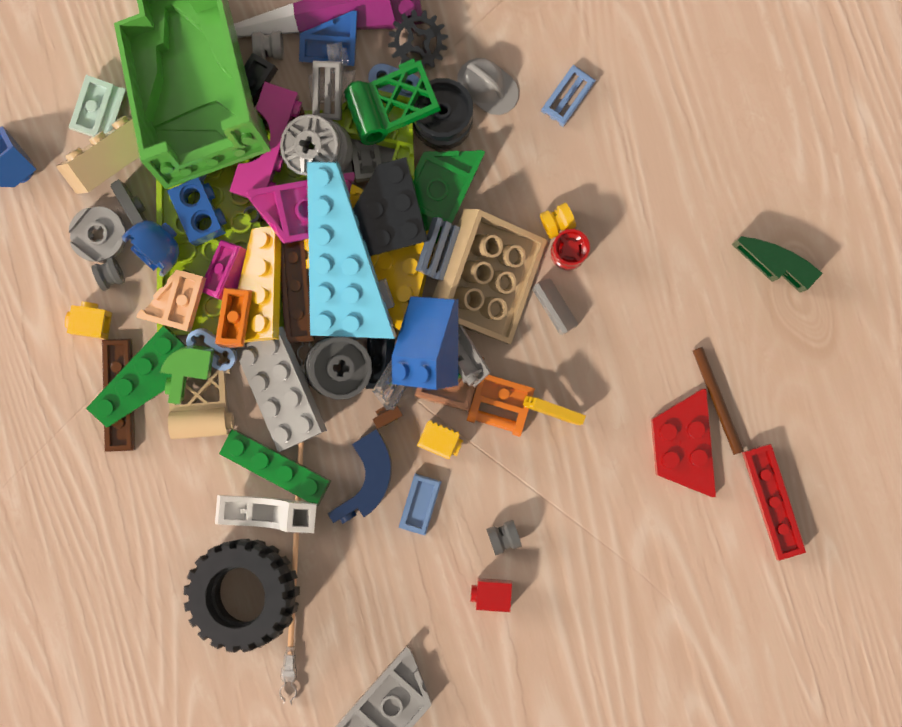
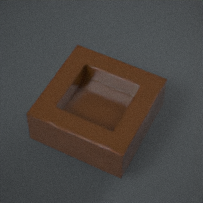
(385, 416)

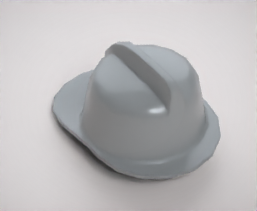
(489, 86)

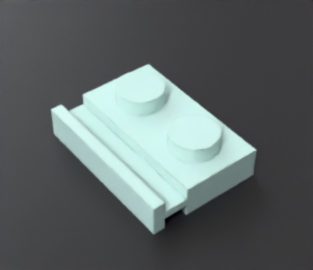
(96, 107)

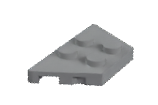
(393, 699)

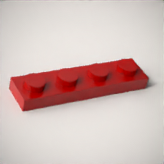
(773, 502)

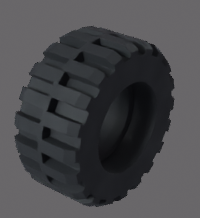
(206, 600)

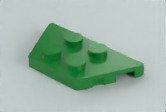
(443, 183)

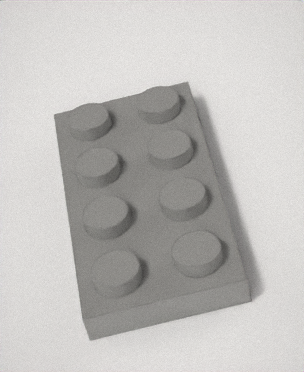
(281, 391)

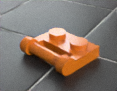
(504, 395)

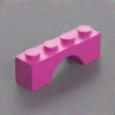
(278, 108)

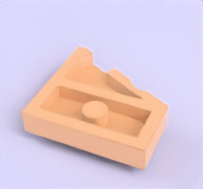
(176, 302)

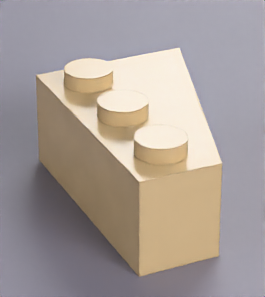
(102, 158)

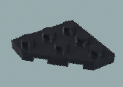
(390, 209)

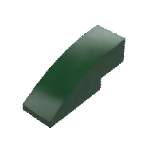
(777, 262)

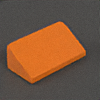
(233, 318)

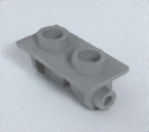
(470, 363)

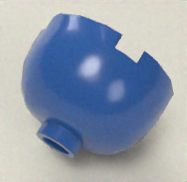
(154, 245)

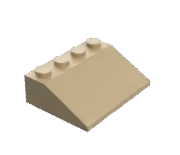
(491, 273)

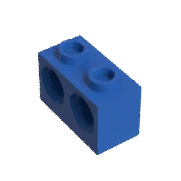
(192, 214)

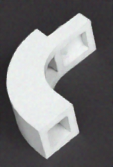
(266, 512)

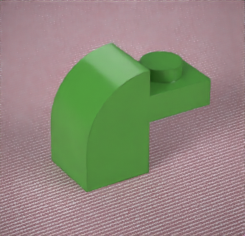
(183, 363)

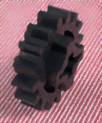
(408, 25)

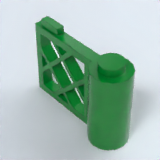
(368, 108)

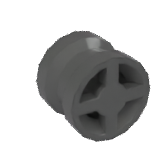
(108, 274)

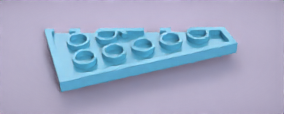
(341, 273)

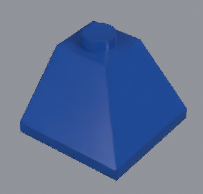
(14, 163)

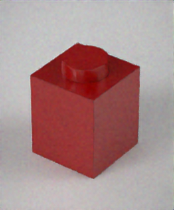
(492, 595)

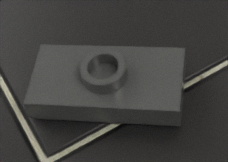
(132, 205)

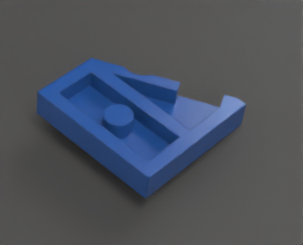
(340, 29)

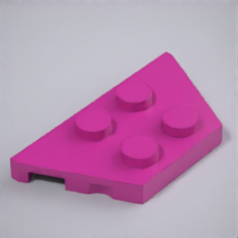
(287, 207)

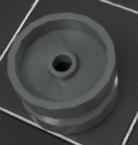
(354, 370)

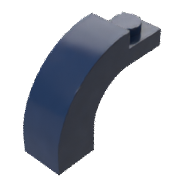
(378, 473)

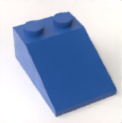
(427, 344)

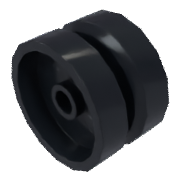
(453, 127)

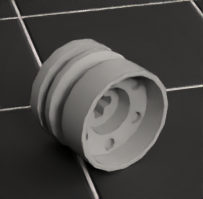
(330, 142)

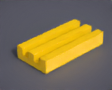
(554, 410)

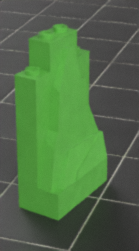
(188, 89)

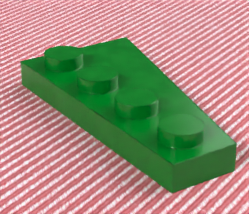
(137, 380)

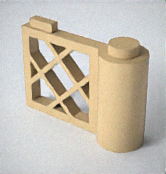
(202, 418)

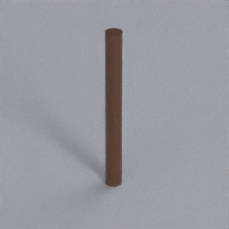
(718, 400)

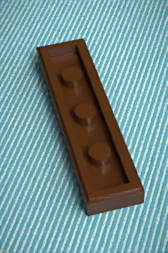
(295, 292)
(115, 356)

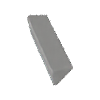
(555, 306)

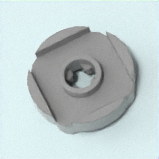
(81, 235)

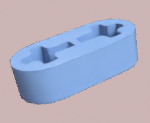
(210, 339)

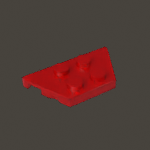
(684, 444)

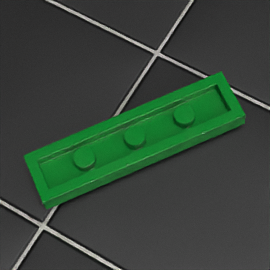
(275, 467)

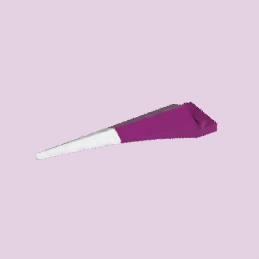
(311, 13)

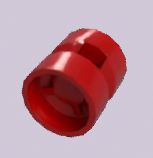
(570, 249)

